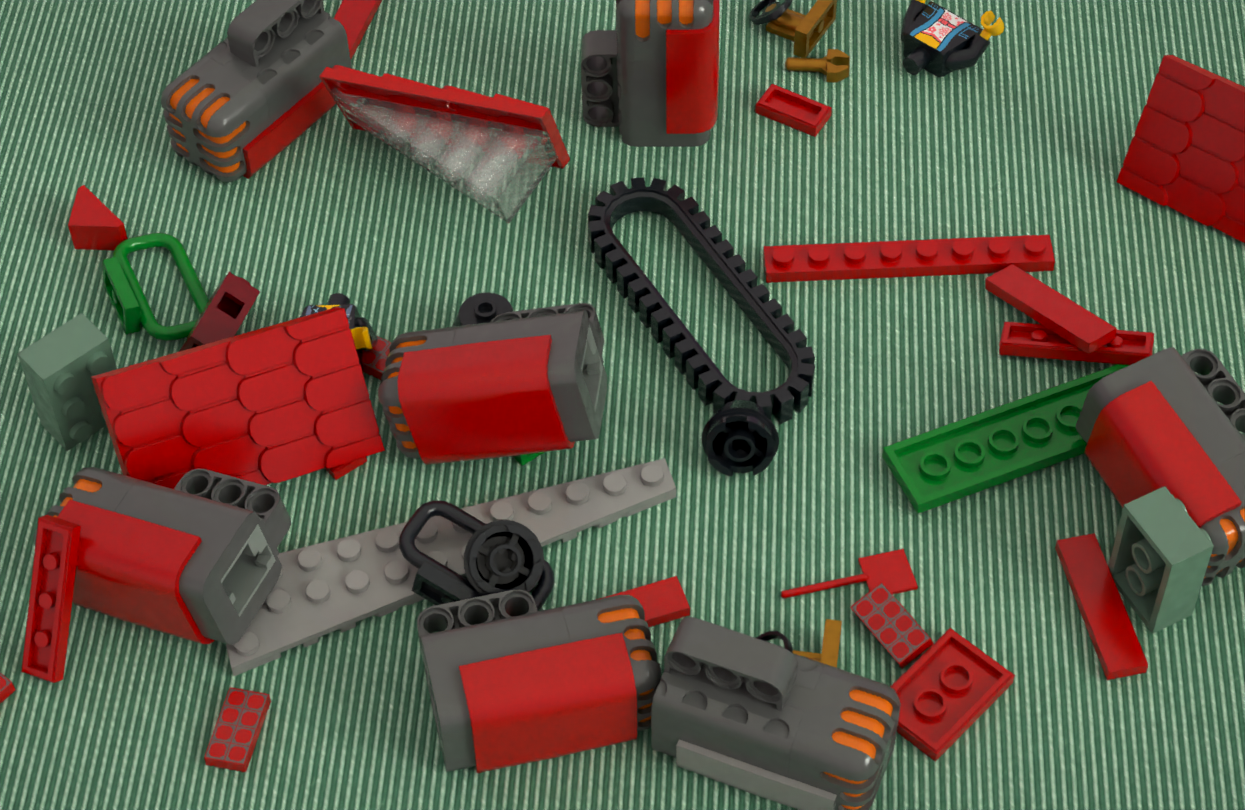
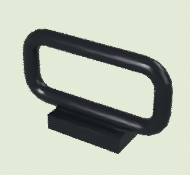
(440, 583)

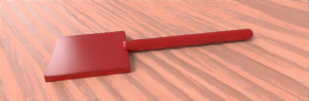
(888, 567)

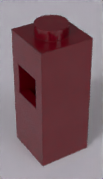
(223, 312)

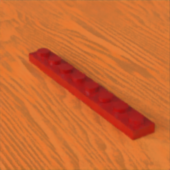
(907, 258)

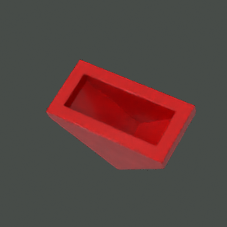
(93, 224)

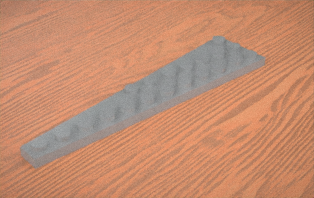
(366, 574)

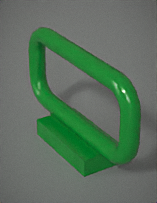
(128, 295)

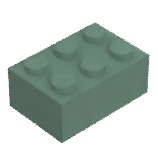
(60, 379)
(1159, 559)

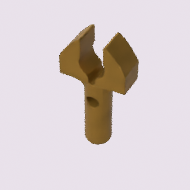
(833, 65)

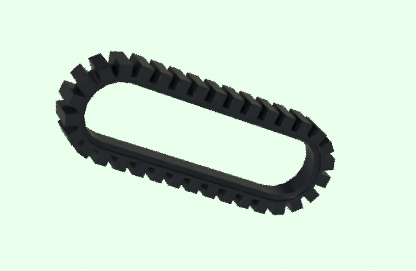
(730, 272)

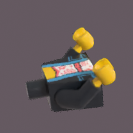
(942, 40)

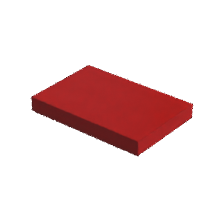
(947, 693)

